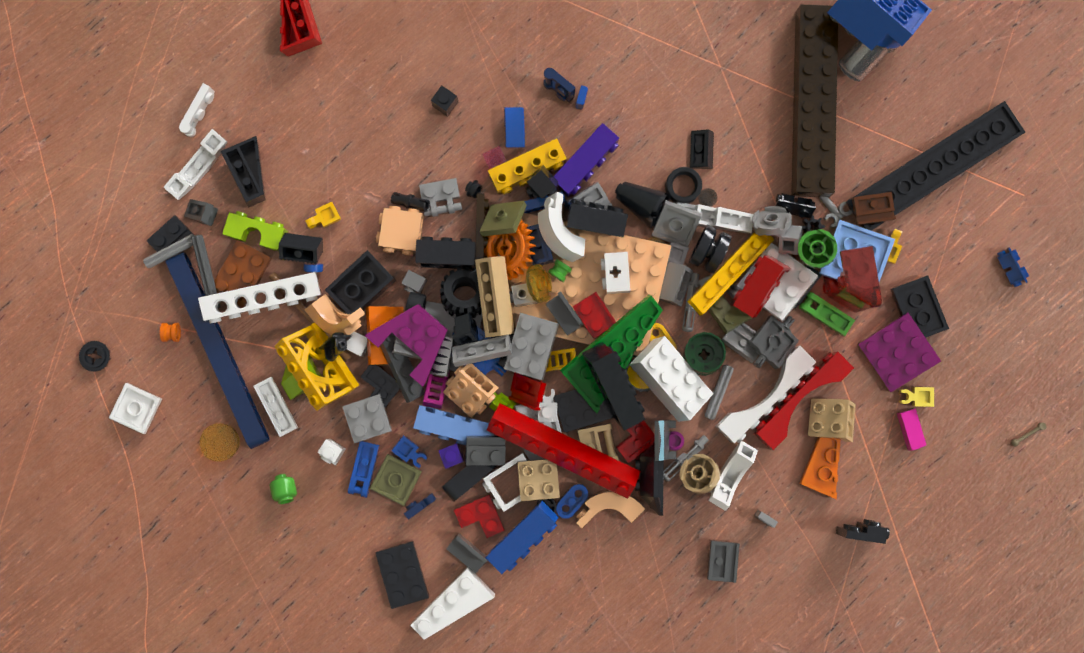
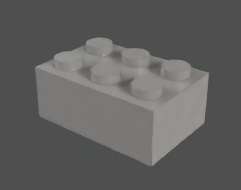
(531, 346)

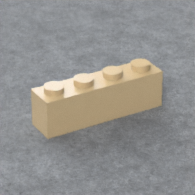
(494, 296)

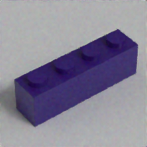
(585, 159)

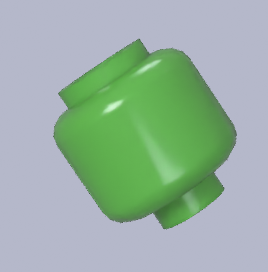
(283, 489)

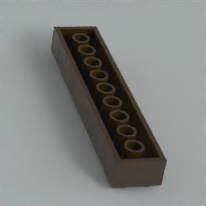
(814, 102)

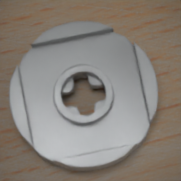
(764, 226)

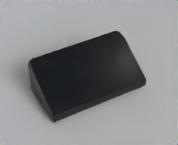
(702, 149)

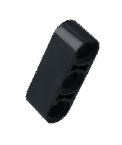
(465, 480)

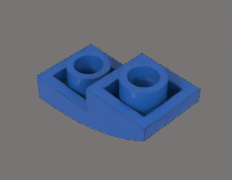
(514, 127)

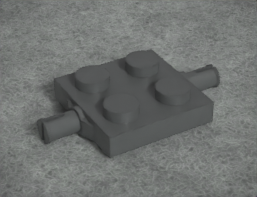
(773, 342)

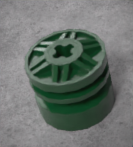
(712, 346)

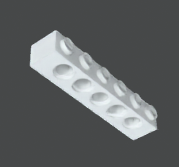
(210, 303)

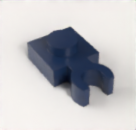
(415, 507)

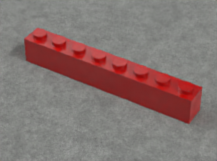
(563, 451)

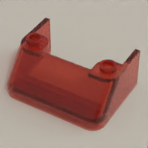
(858, 283)

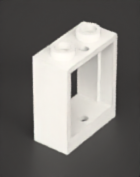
(489, 487)

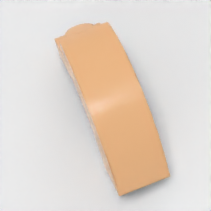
(331, 319)
(609, 500)

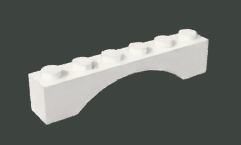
(793, 368)

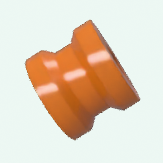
(170, 332)

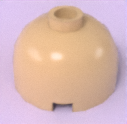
(700, 474)

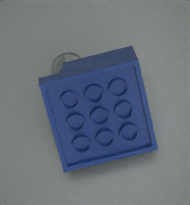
(879, 27)

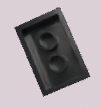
(594, 217)
(445, 253)
(360, 284)

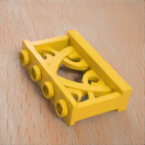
(308, 381)

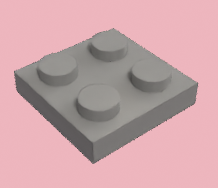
(676, 224)
(367, 418)

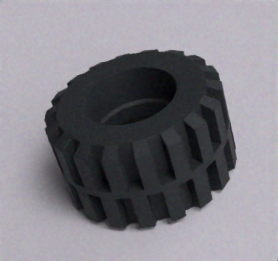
(451, 283)

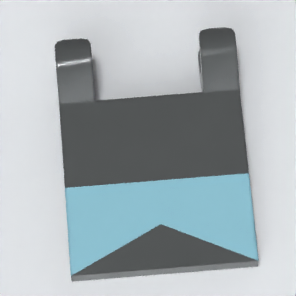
(662, 440)

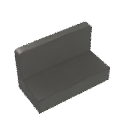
(564, 314)
(467, 553)

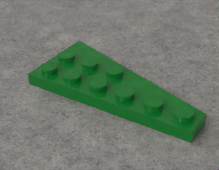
(623, 338)

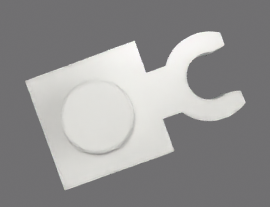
(548, 410)

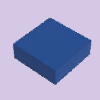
(581, 97)

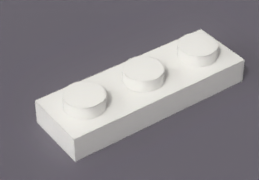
(275, 406)

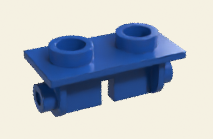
(1009, 259)

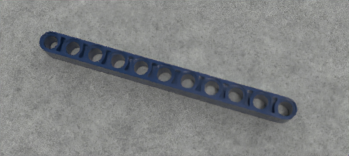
(218, 353)

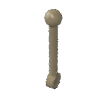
(1041, 426)

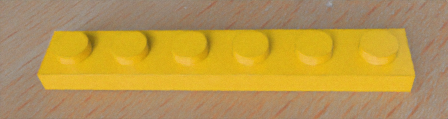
(729, 272)

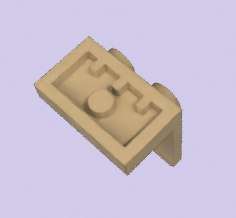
(832, 419)
(538, 480)

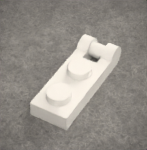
(196, 110)

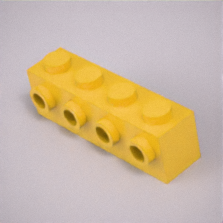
(518, 170)

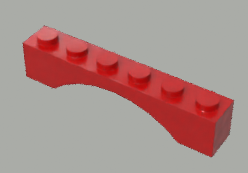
(775, 428)

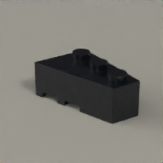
(246, 170)

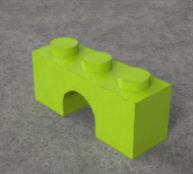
(239, 227)

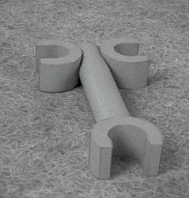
(836, 213)

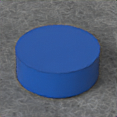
(313, 268)

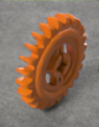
(515, 251)

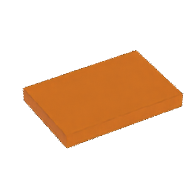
(376, 317)

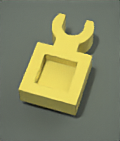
(920, 396)

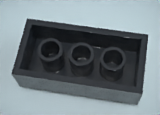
(614, 385)

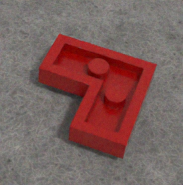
(639, 440)
(483, 511)

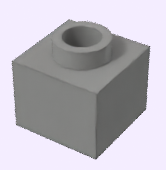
(413, 282)

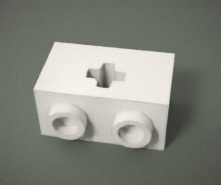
(620, 262)

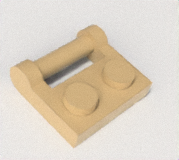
(590, 437)

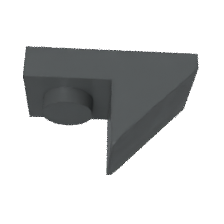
(201, 212)

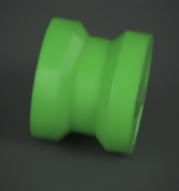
(560, 270)

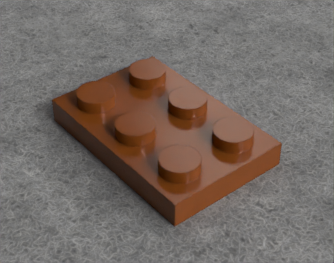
(241, 269)

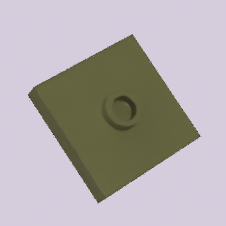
(503, 218)
(395, 479)

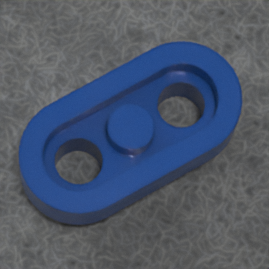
(572, 501)

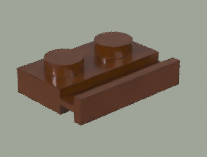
(873, 208)

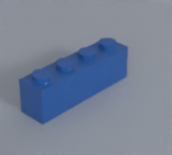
(522, 537)

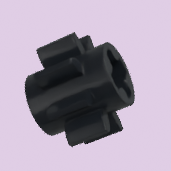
(815, 222)

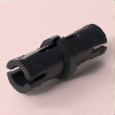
(410, 201)

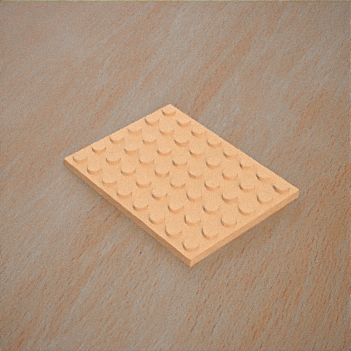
(646, 273)

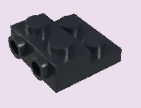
(866, 531)

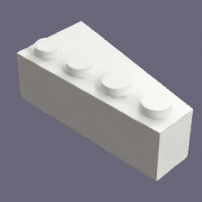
(456, 601)

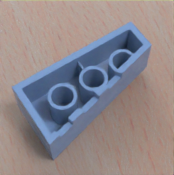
(449, 425)

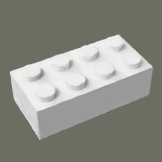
(671, 379)

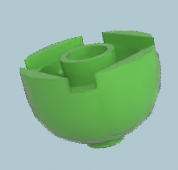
(817, 248)

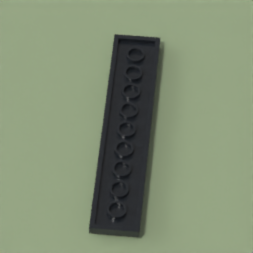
(946, 159)

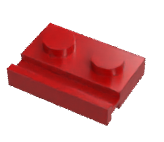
(594, 315)
(527, 391)

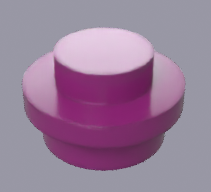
(676, 440)

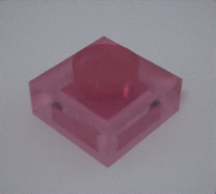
(494, 157)

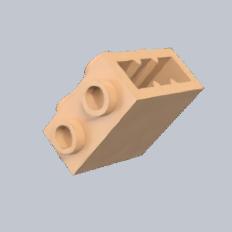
(399, 230)
(470, 390)

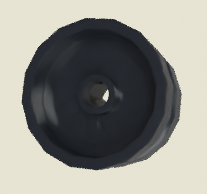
(712, 250)

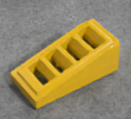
(558, 367)

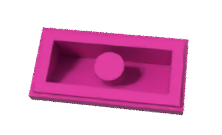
(911, 429)

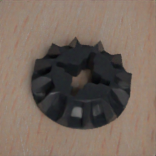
(91, 348)

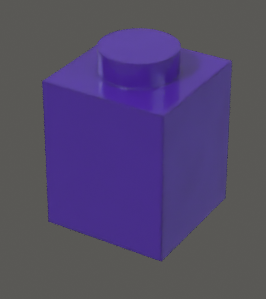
(451, 455)

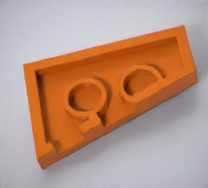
(823, 467)

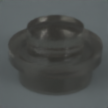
(708, 197)

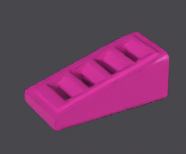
(430, 402)

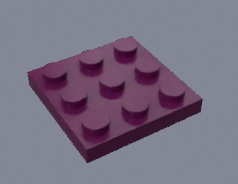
(899, 352)

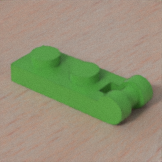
(827, 314)

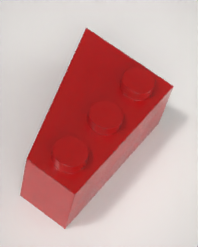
(298, 27)
(760, 285)

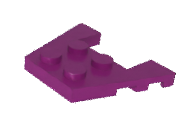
(419, 332)

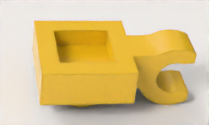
(326, 215)
(896, 247)

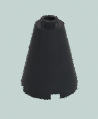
(642, 201)

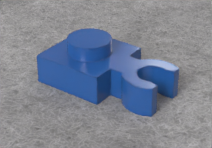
(407, 449)

